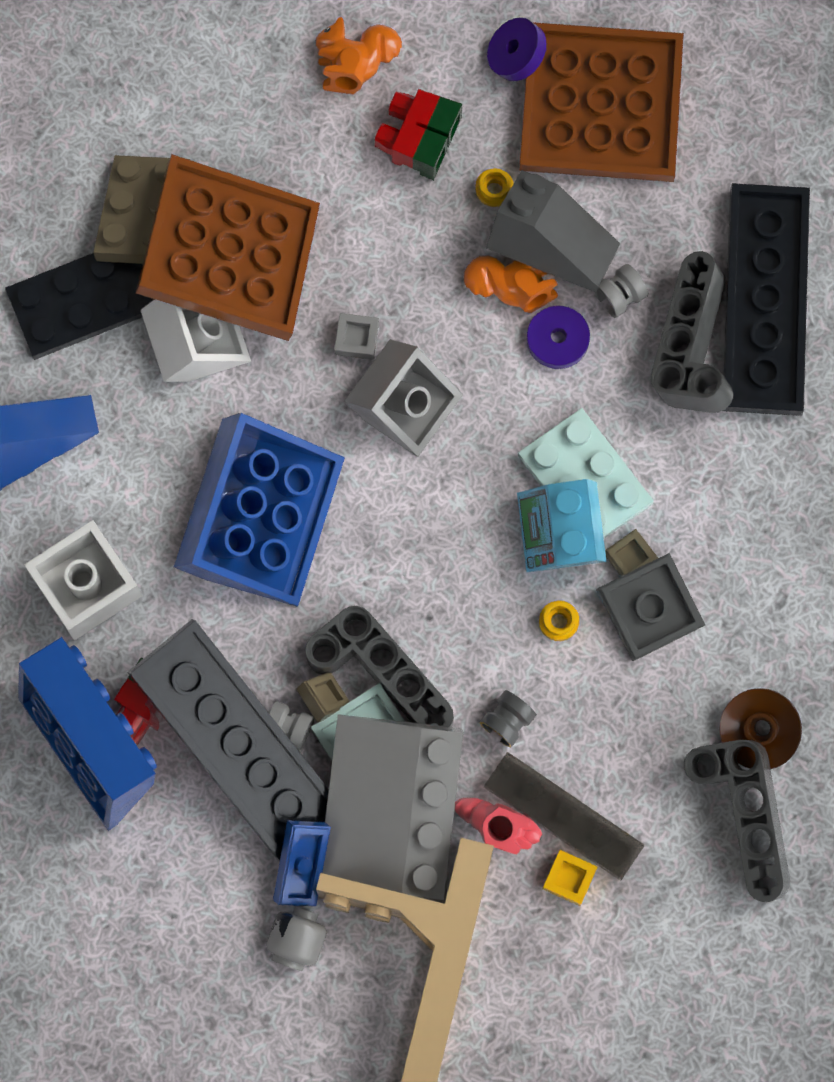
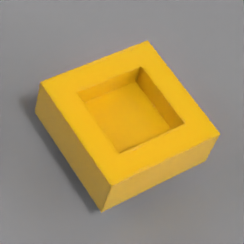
(569, 877)

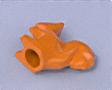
(354, 62)
(512, 284)

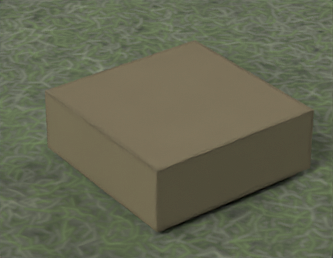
(630, 553)
(322, 696)

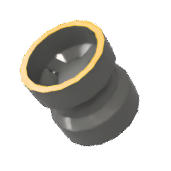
(508, 718)

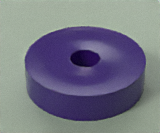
(519, 63)
(561, 320)

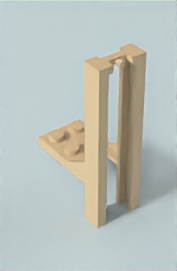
(443, 928)

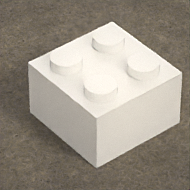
(83, 580)

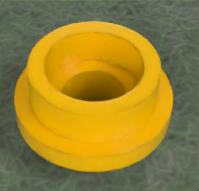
(493, 176)
(561, 608)

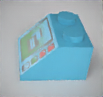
(561, 525)

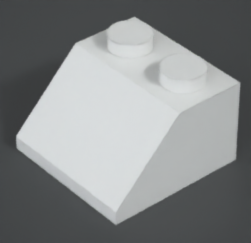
(192, 343)

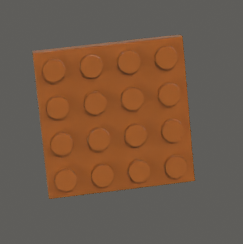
(604, 103)
(228, 248)

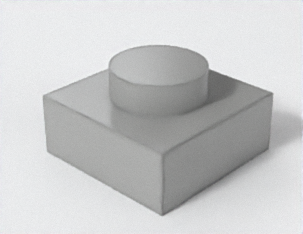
(356, 336)

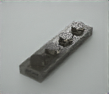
(564, 816)

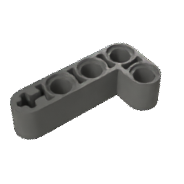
(701, 286)
(388, 676)
(746, 820)

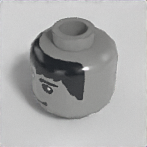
(296, 938)

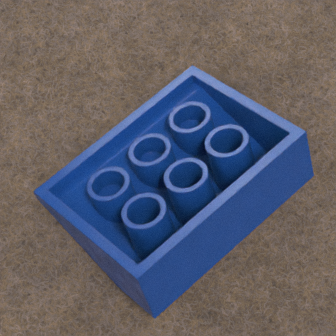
(259, 510)
(85, 731)

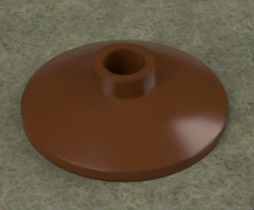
(758, 704)

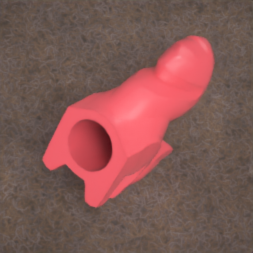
(499, 824)

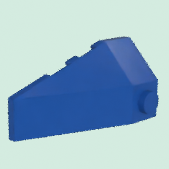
(41, 431)

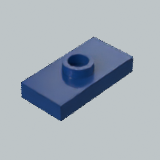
(301, 863)

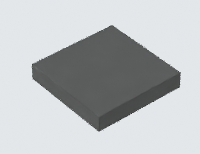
(650, 607)

